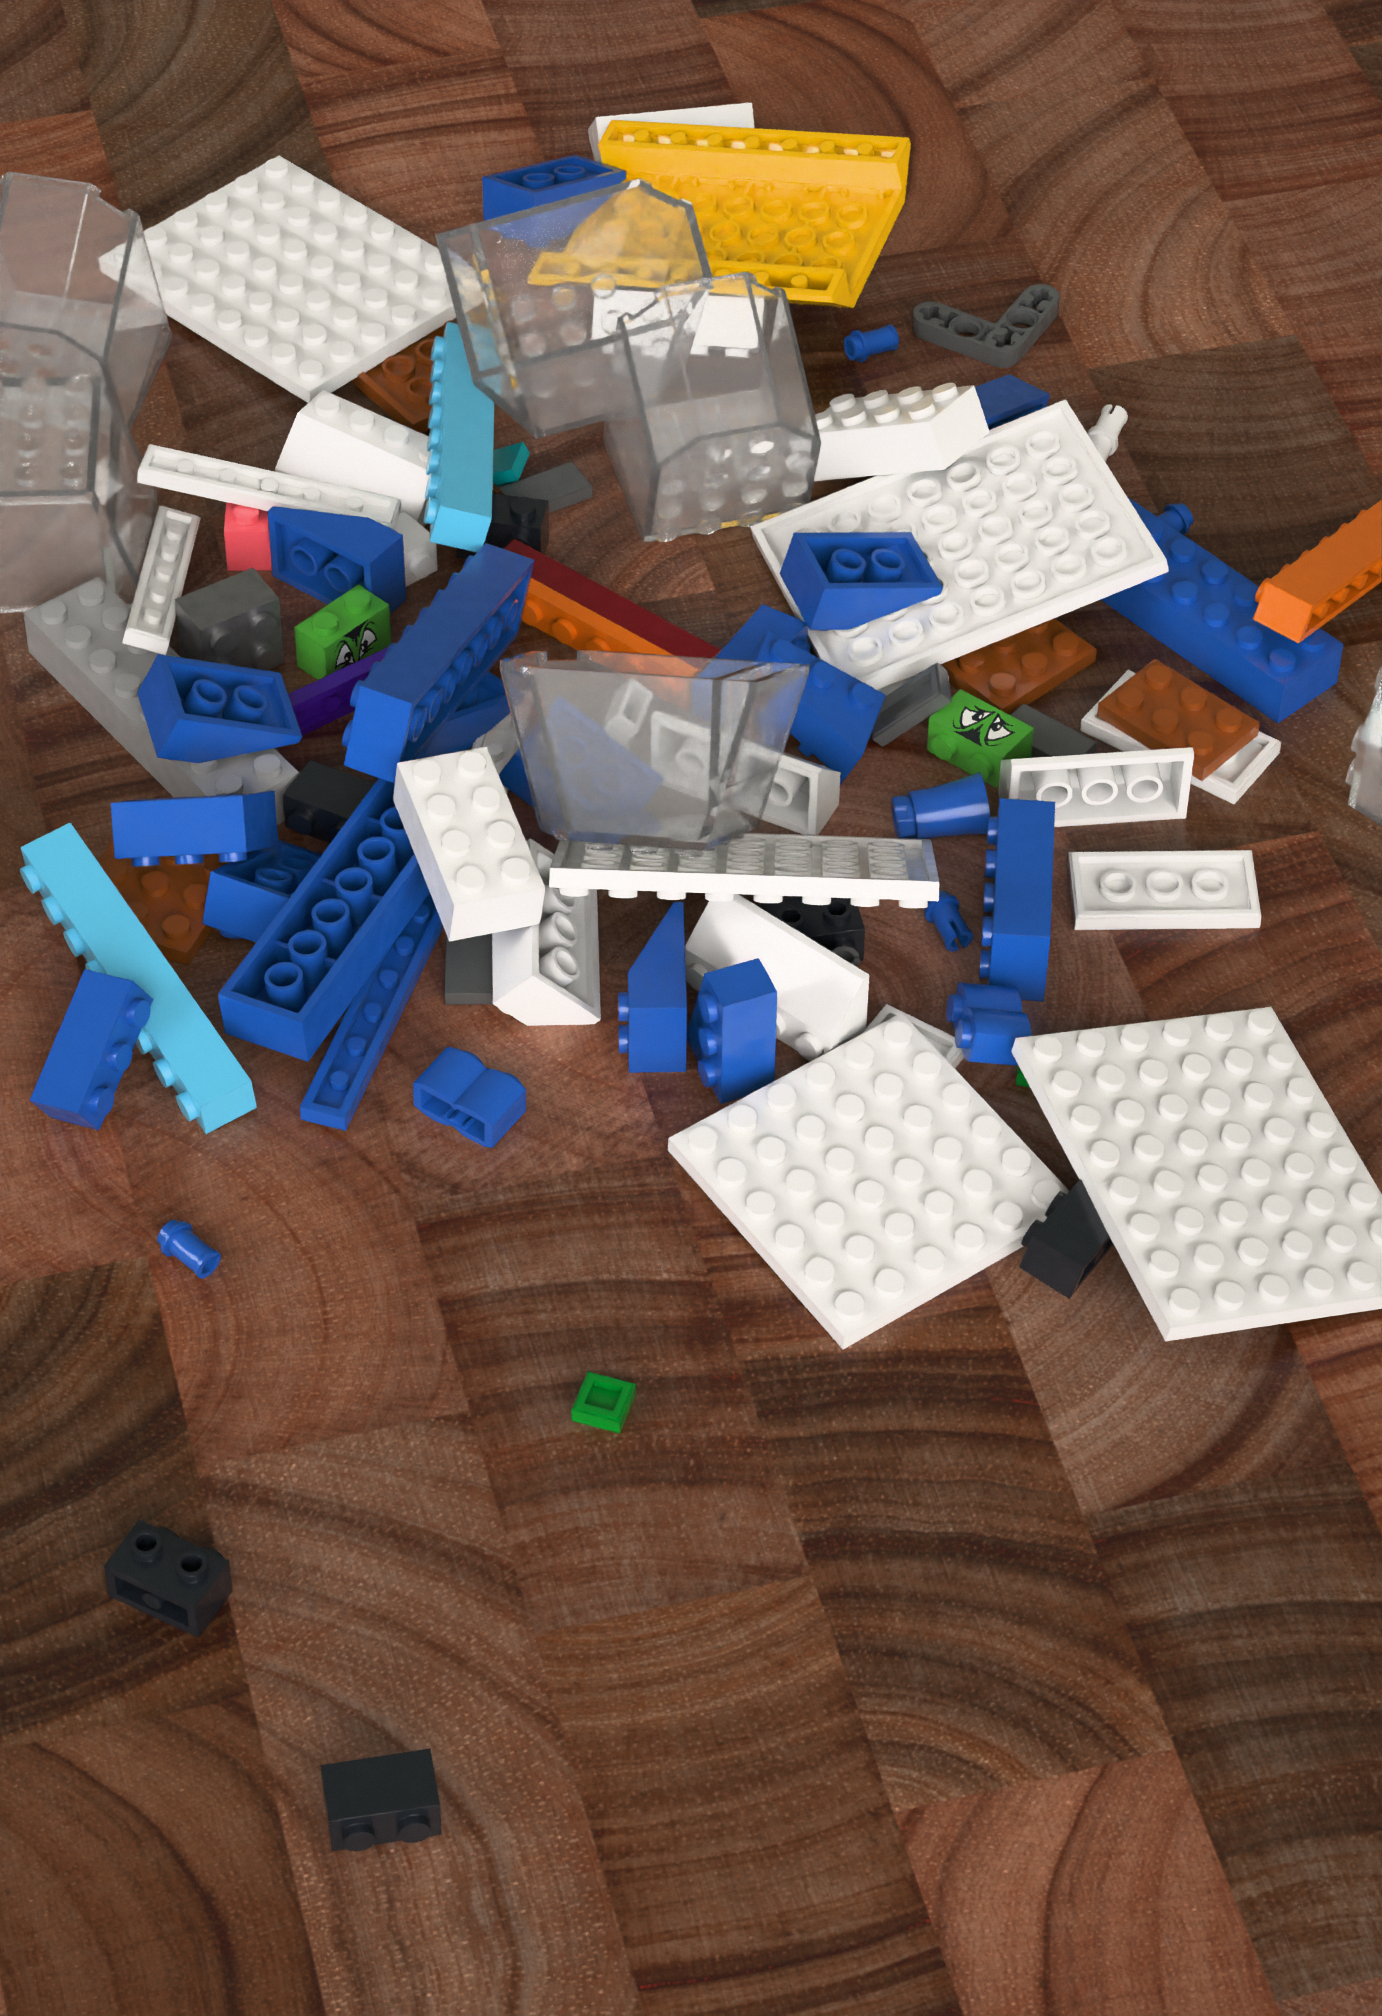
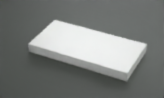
(1226, 782)
(1163, 890)

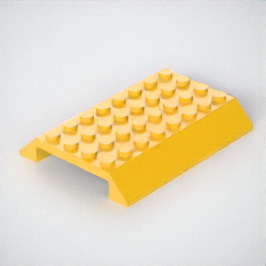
(775, 202)

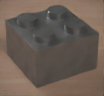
(232, 623)

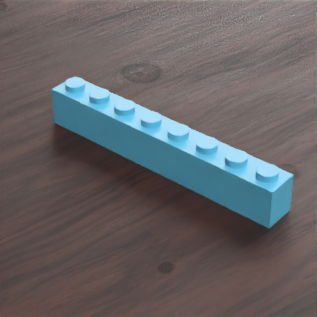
(459, 449)
(115, 943)

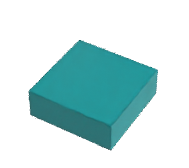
(509, 463)

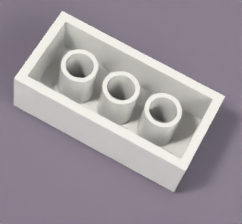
(898, 431)
(468, 843)

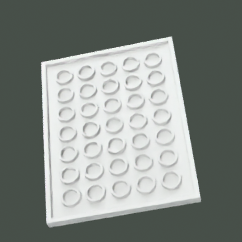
(297, 278)
(1010, 529)
(762, 867)
(1214, 1169)

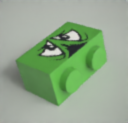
(342, 633)
(977, 736)

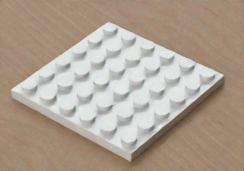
(870, 1178)

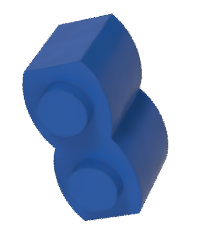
(987, 1022)
(469, 1096)

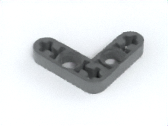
(942, 323)

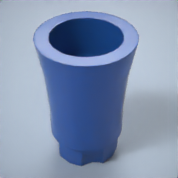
(943, 810)

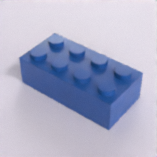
(1018, 897)

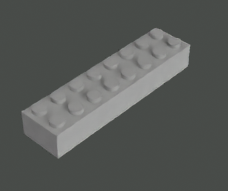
(82, 648)

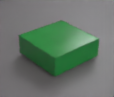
(603, 1402)

